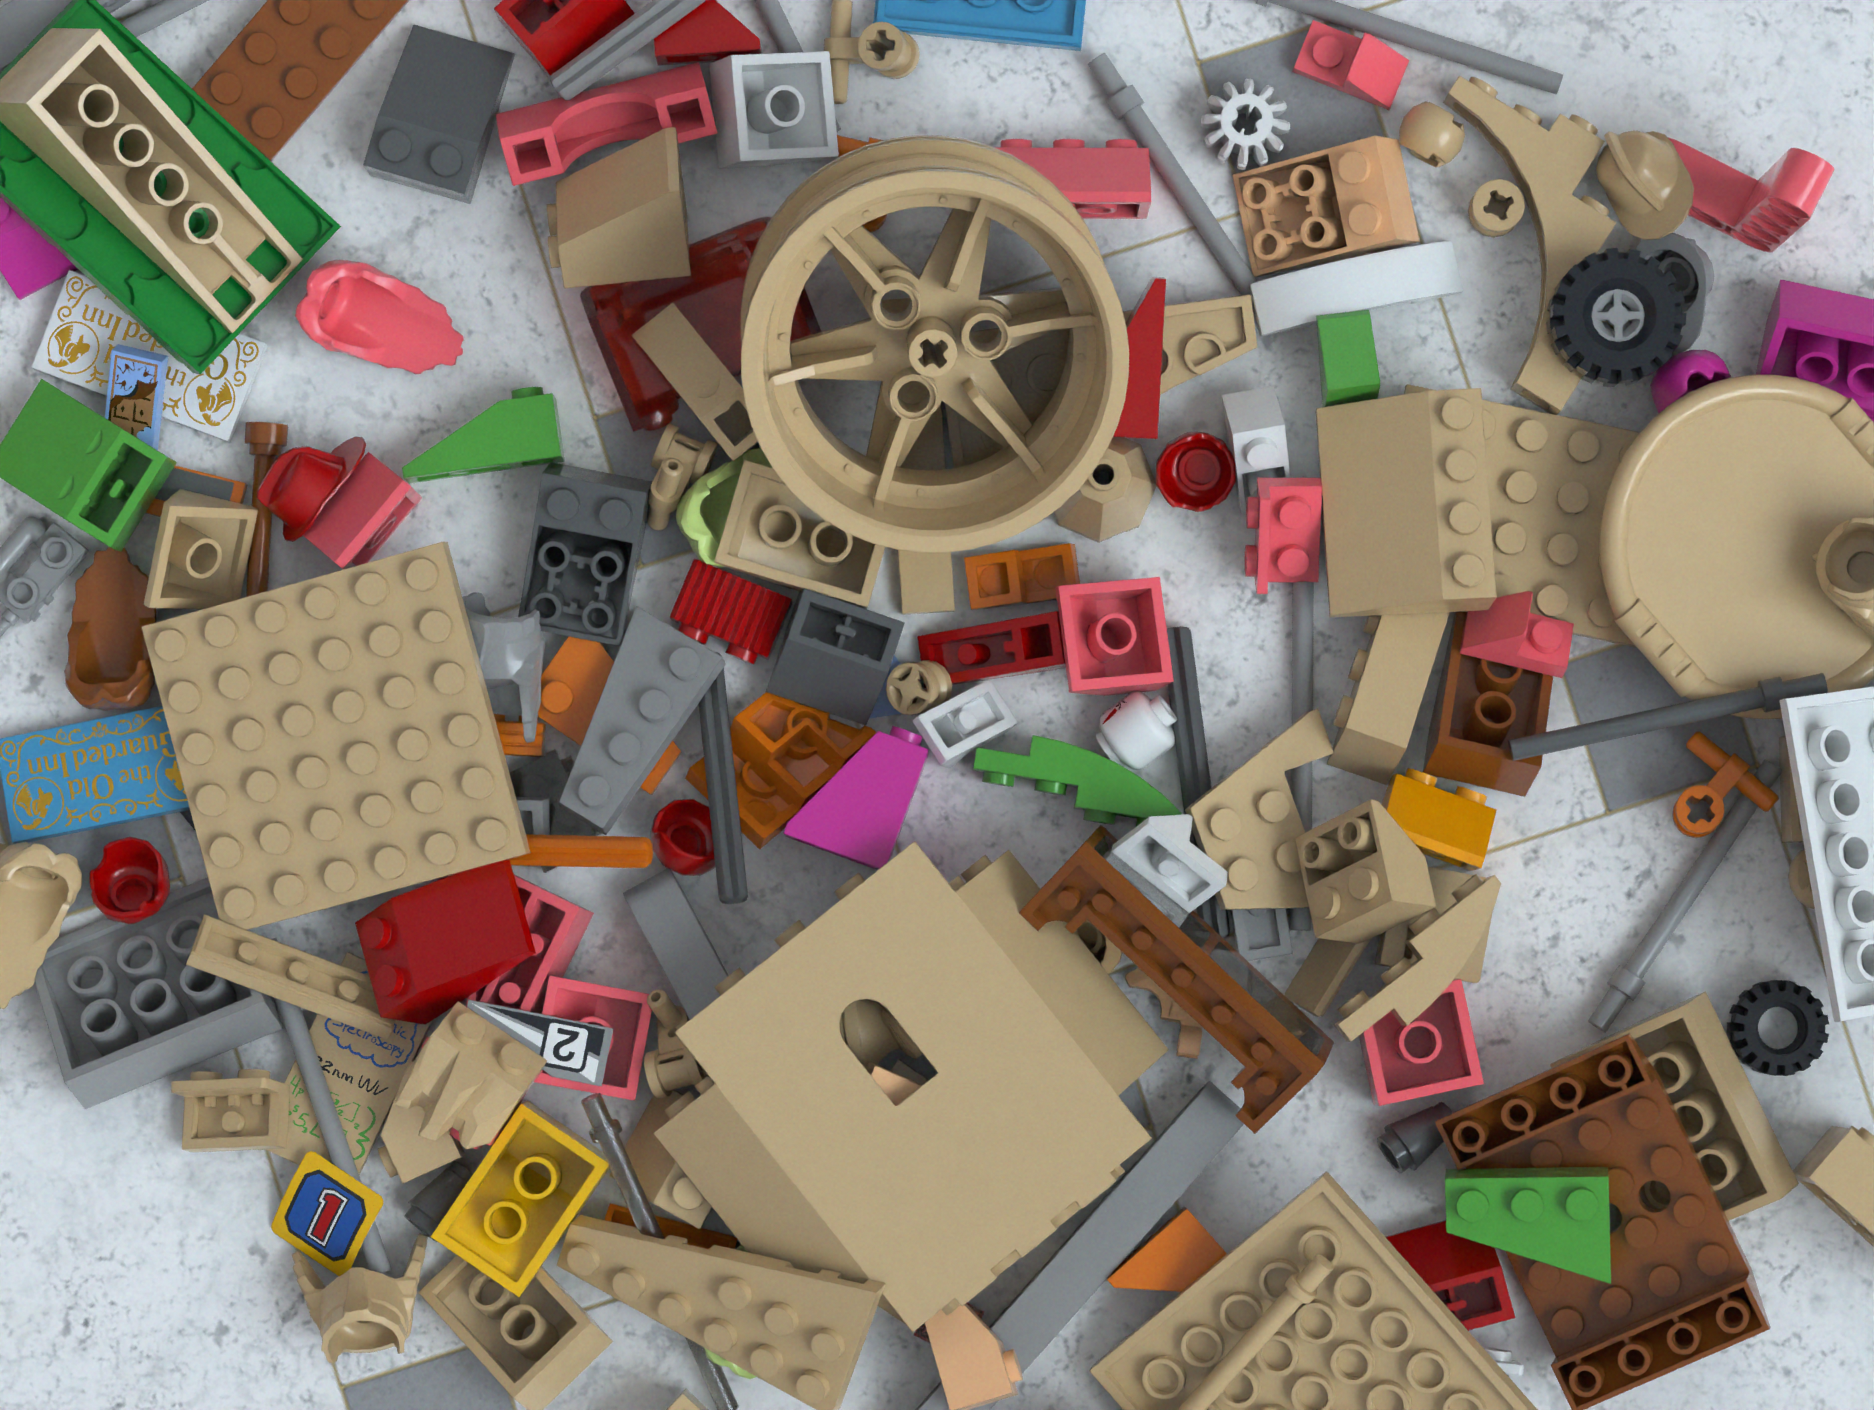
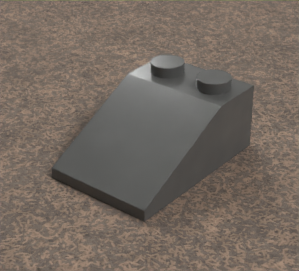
(439, 114)

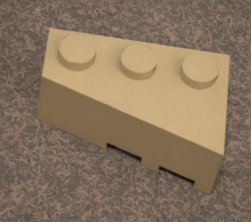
(1386, 693)

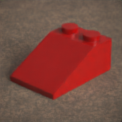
(444, 941)

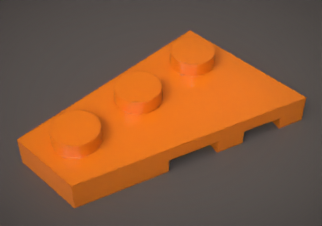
(572, 691)

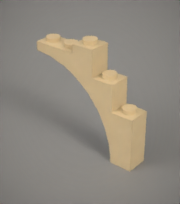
(1567, 229)

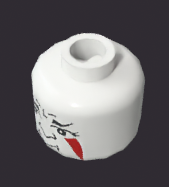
(1136, 730)

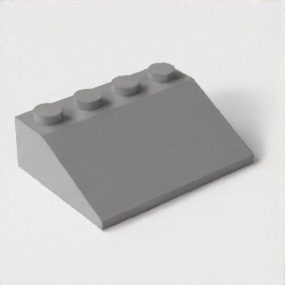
(133, 1009)

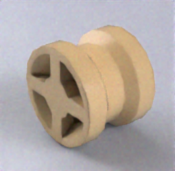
(1487, 213)
(906, 691)

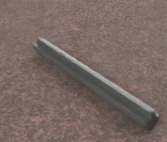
(1191, 746)

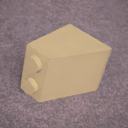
(622, 217)

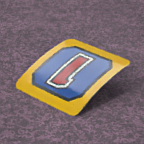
(326, 1213)

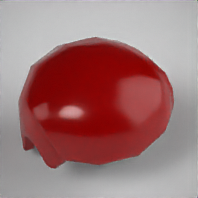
(1195, 471)
(684, 837)
(130, 881)

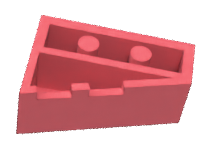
(556, 933)

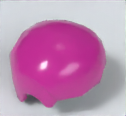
(1685, 374)

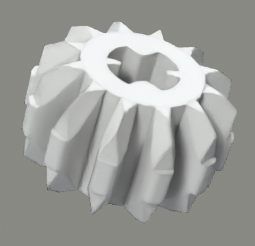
(1226, 118)

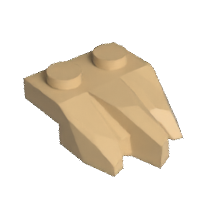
(468, 1078)

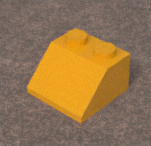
(1439, 822)

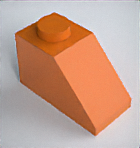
(1169, 1257)

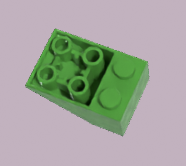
(82, 465)

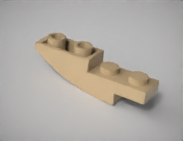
(1441, 949)

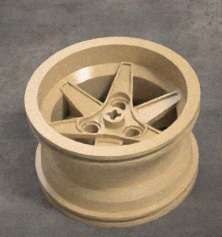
(1039, 460)

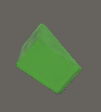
(1347, 358)

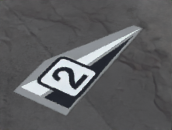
(571, 1047)

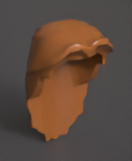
(106, 640)

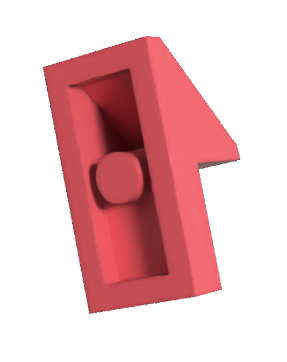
(1351, 64)
(1517, 637)

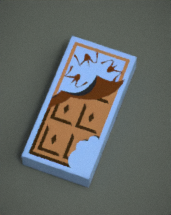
(136, 392)

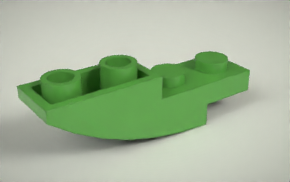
(1101, 784)

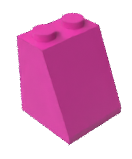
(865, 801)

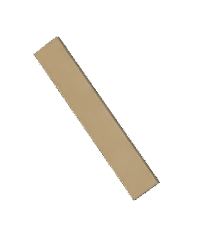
(924, 577)

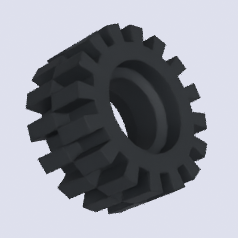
(1809, 1019)

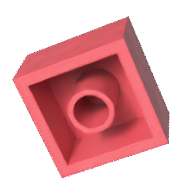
(1427, 1055)

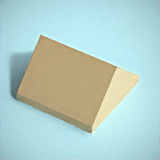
(200, 552)

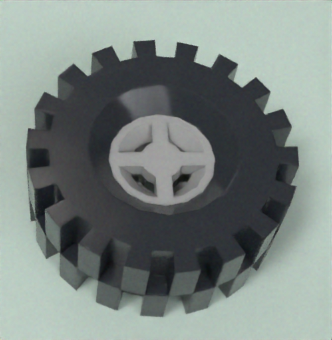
(1638, 295)

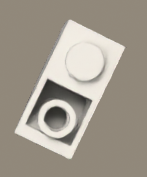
(1255, 438)

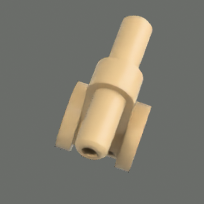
(866, 49)
(678, 462)
(672, 1063)

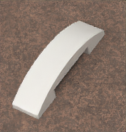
(1355, 285)

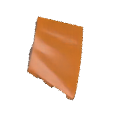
(782, 761)

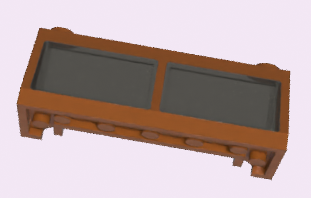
(1194, 968)

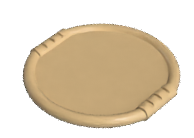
(1719, 533)

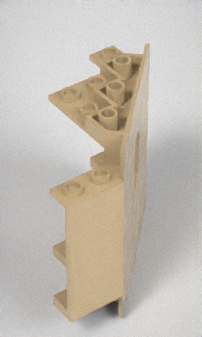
(972, 1164)

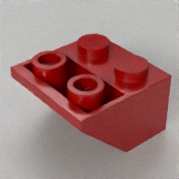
(560, 29)
(1459, 1272)

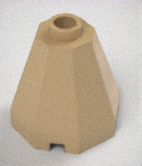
(1116, 507)

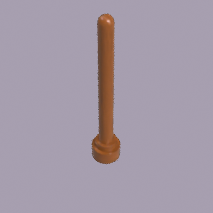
(265, 445)

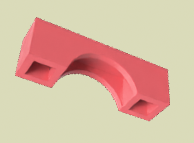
(554, 133)

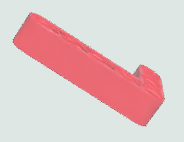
(1753, 210)

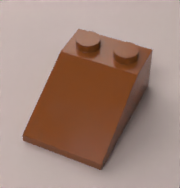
(1477, 713)

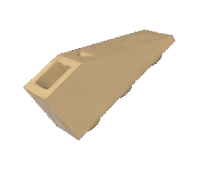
(698, 379)

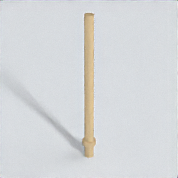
(1299, 1290)

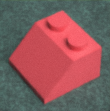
(362, 514)
(1114, 636)
(606, 1007)

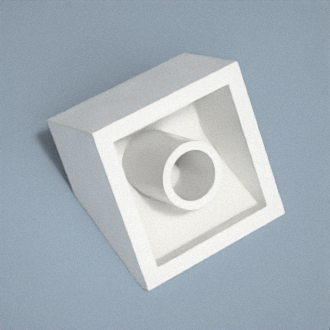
(773, 109)

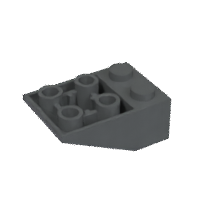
(585, 552)

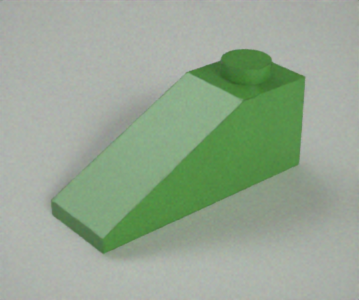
(501, 438)

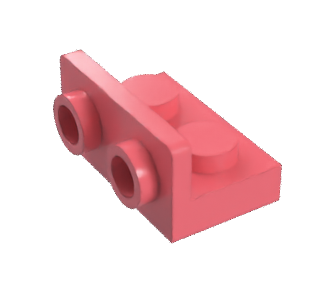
(1286, 531)

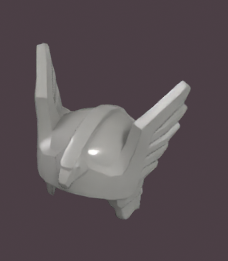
(510, 654)

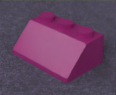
(1822, 340)

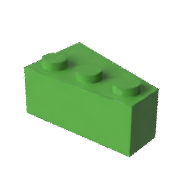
(1535, 1213)

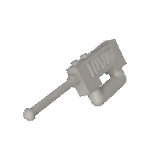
(57, 560)

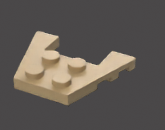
(1252, 821)

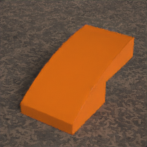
(1020, 576)

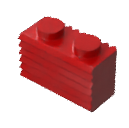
(730, 611)

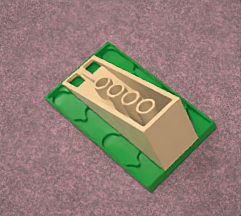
(148, 185)

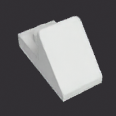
(965, 723)
(1168, 860)

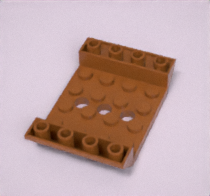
(1675, 1270)

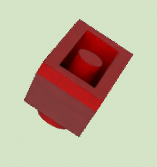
(705, 37)

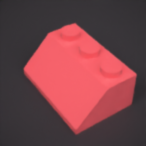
(1097, 181)

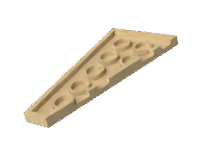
(746, 1307)

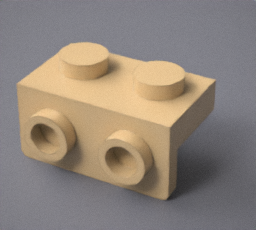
(233, 1112)

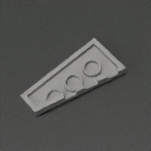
(641, 710)

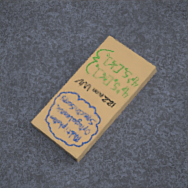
(361, 1077)

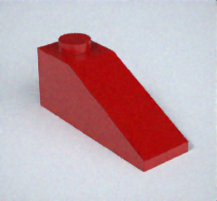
(1145, 344)
(997, 648)

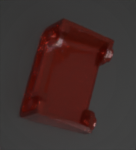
(706, 299)

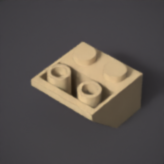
(1362, 875)

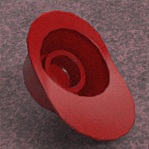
(304, 482)

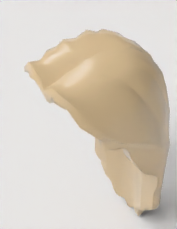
(34, 900)

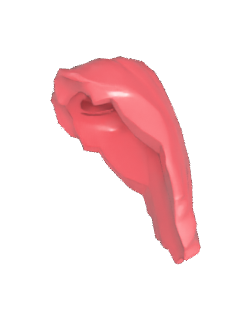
(376, 318)

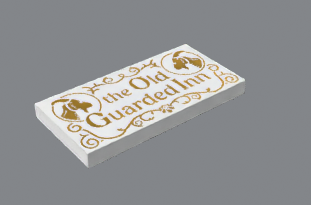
(90, 325)

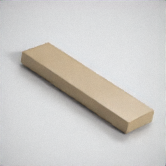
(287, 975)

